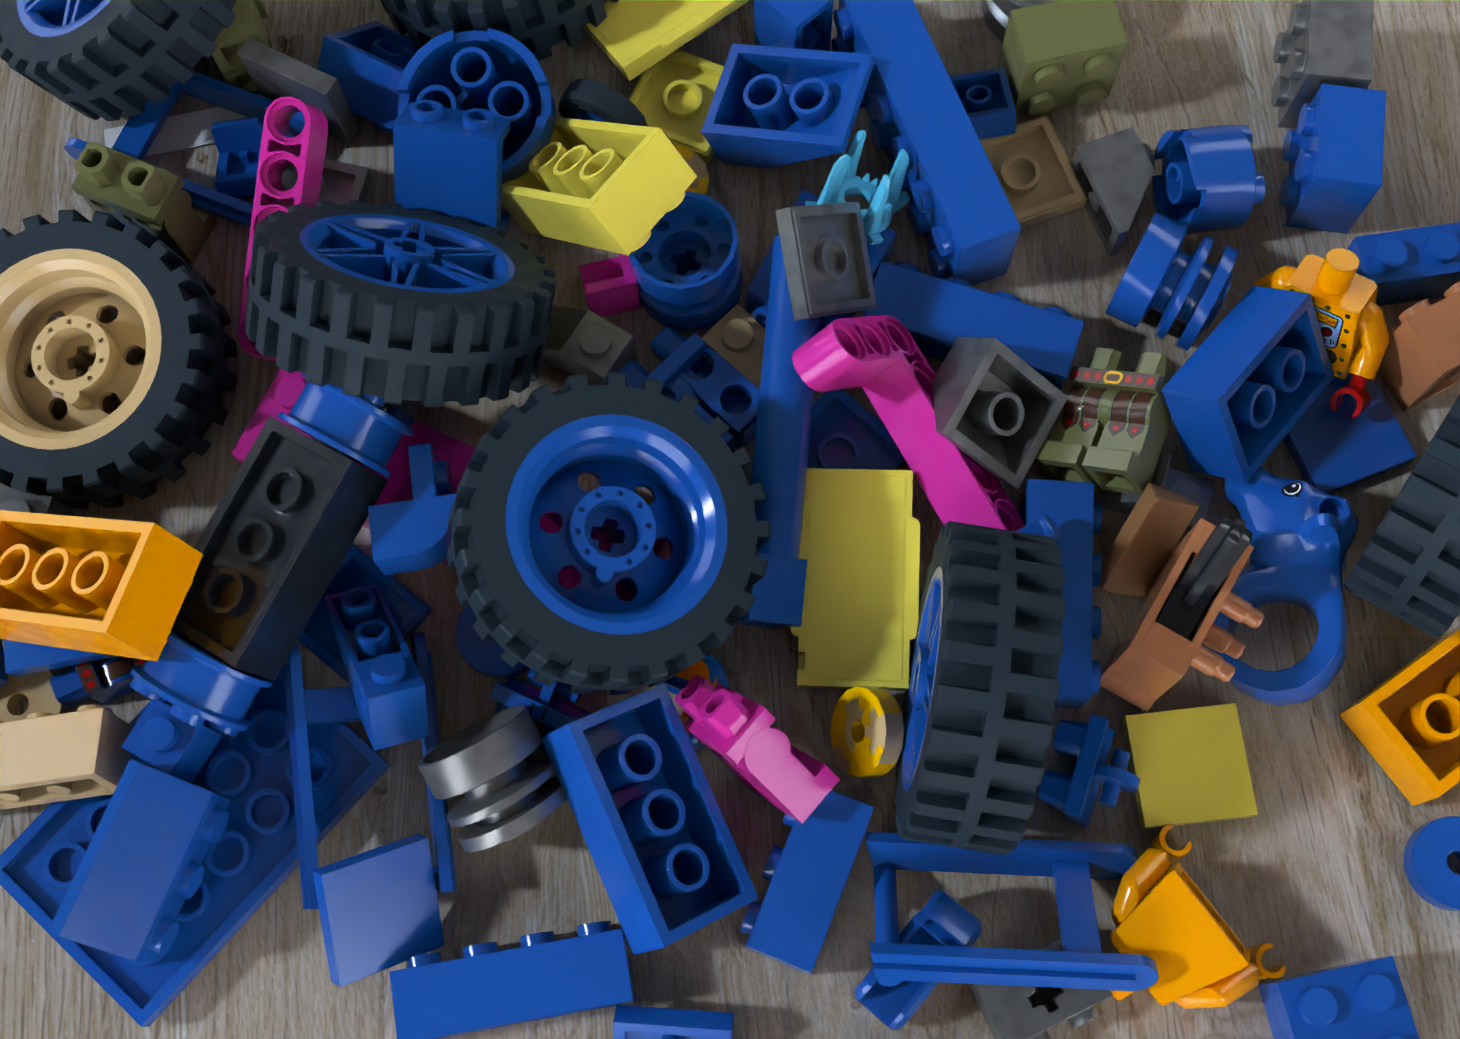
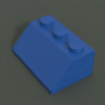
(141, 865)

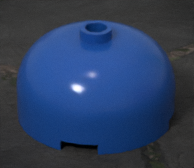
(490, 74)

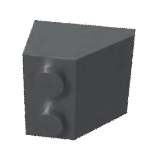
(994, 406)

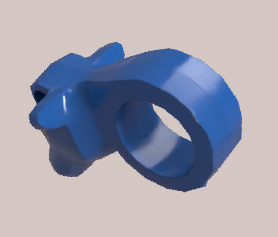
(1297, 560)

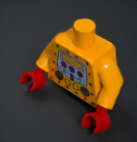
(1346, 314)

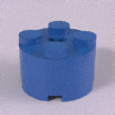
(1207, 177)

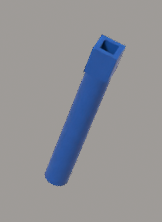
(781, 458)

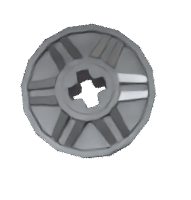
(499, 787)

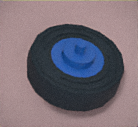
(598, 102)

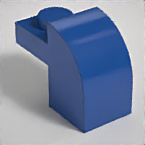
(415, 531)

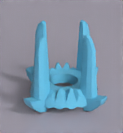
(883, 196)

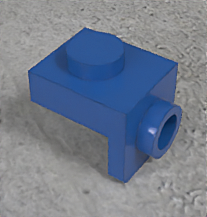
(238, 158)

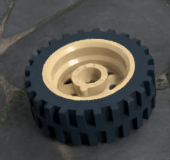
(86, 359)

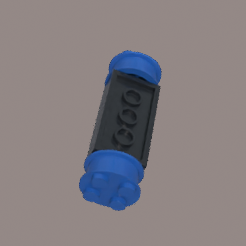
(273, 553)

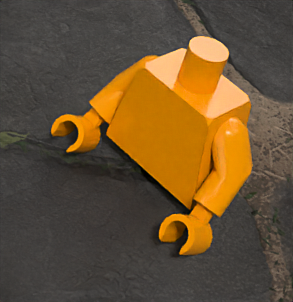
(1175, 924)

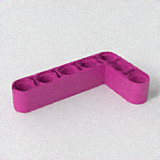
(276, 154)
(898, 382)

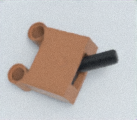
(1181, 616)

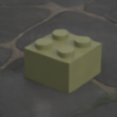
(1062, 54)

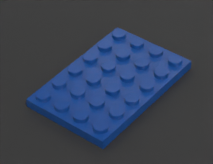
(239, 869)

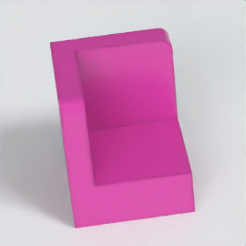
(610, 286)

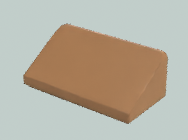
(1146, 541)

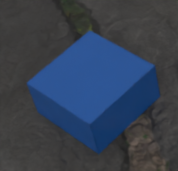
(987, 102)

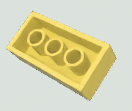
(599, 185)

